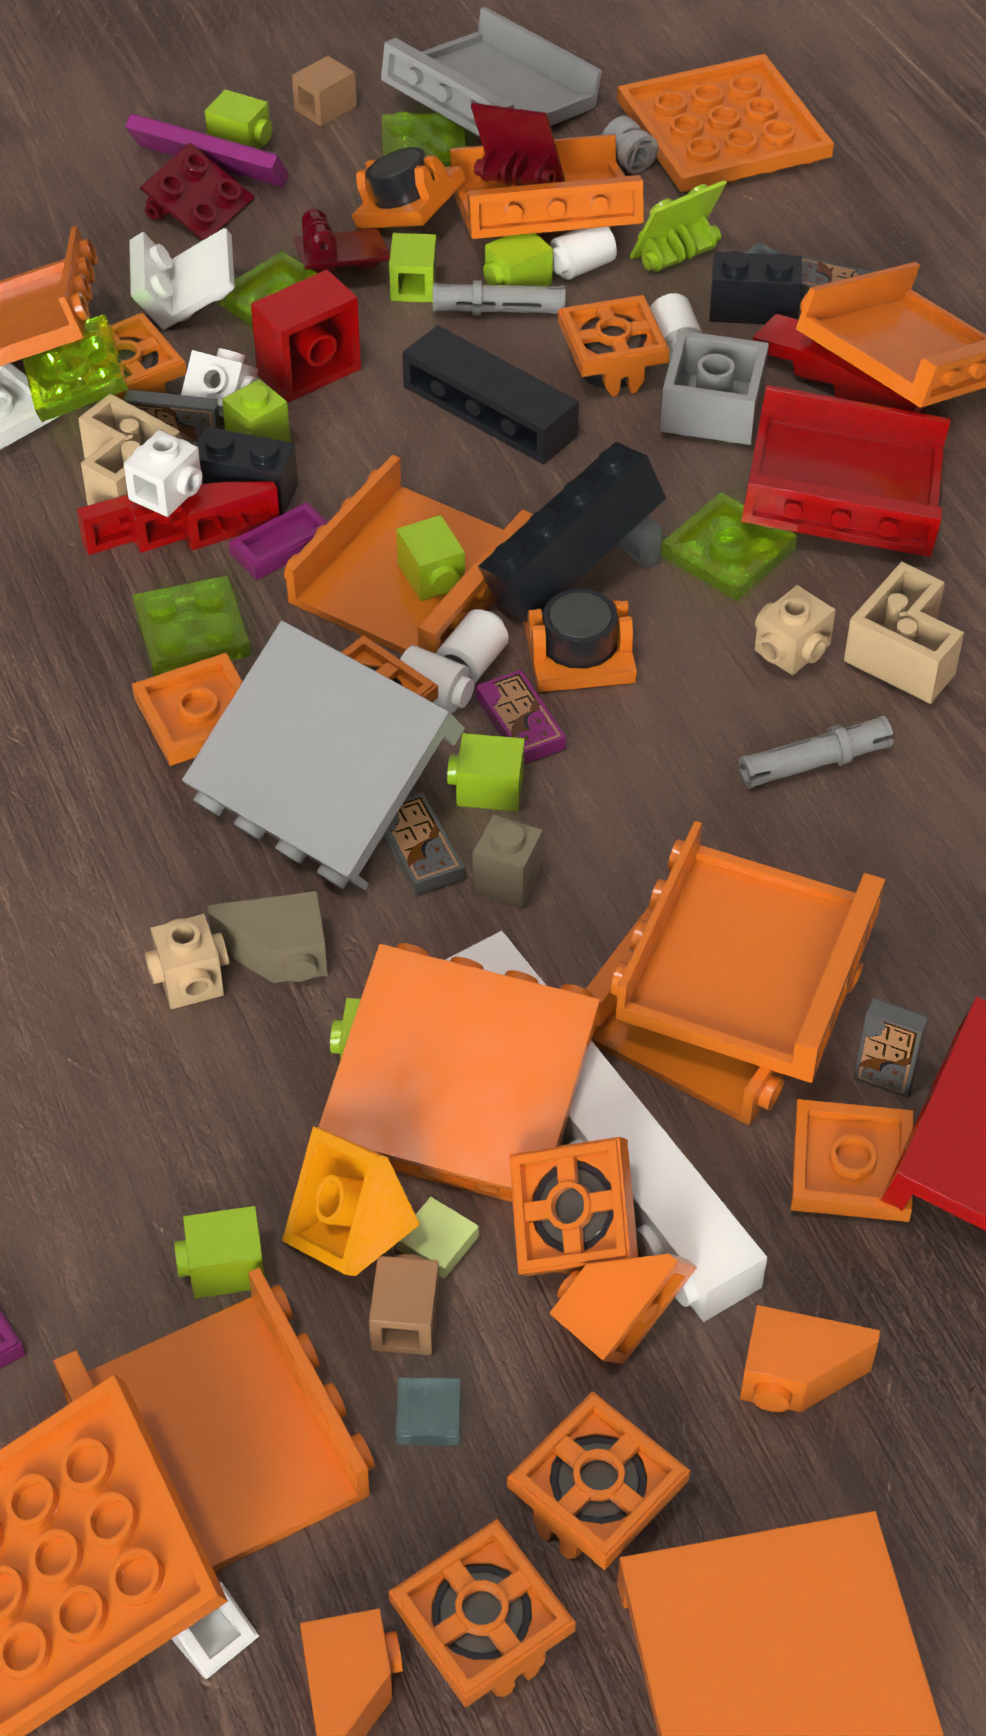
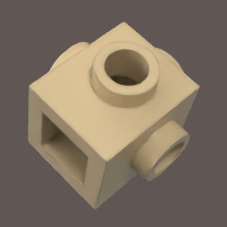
(794, 630)
(187, 960)

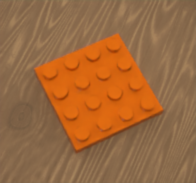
(725, 122)
(90, 1556)

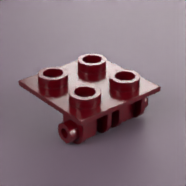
(516, 146)
(195, 193)
(326, 250)

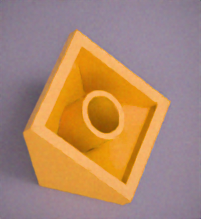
(347, 1204)

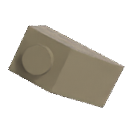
(274, 935)

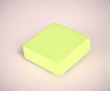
(440, 1236)

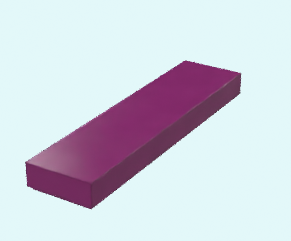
(224, 153)

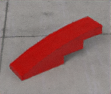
(822, 365)
(206, 518)

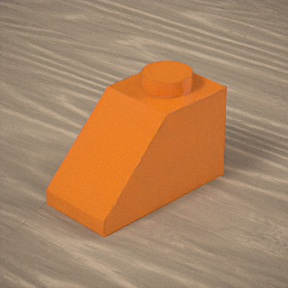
(619, 1301)
(803, 1359)
(349, 1671)

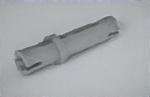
(497, 298)
(834, 746)

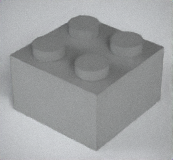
(713, 387)

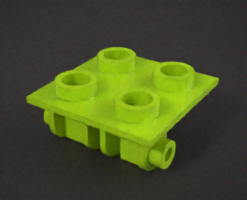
(679, 228)

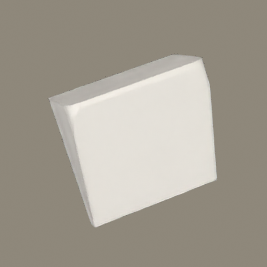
(216, 1637)

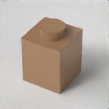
(324, 91)
(404, 1305)

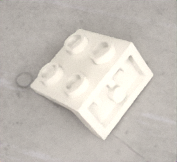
(180, 286)

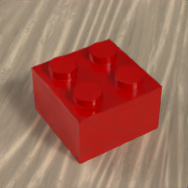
(306, 335)

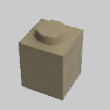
(507, 861)

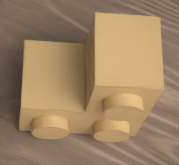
(109, 438)
(900, 635)

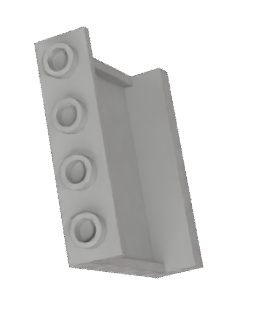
(496, 68)
(318, 753)

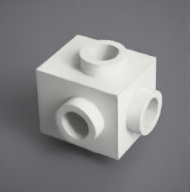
(217, 375)
(163, 473)

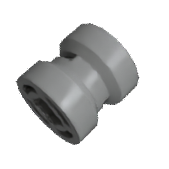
(634, 147)

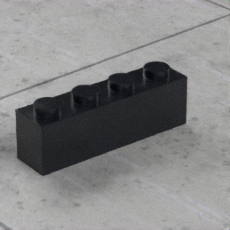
(491, 394)
(573, 531)

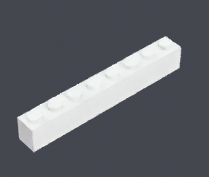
(672, 1201)

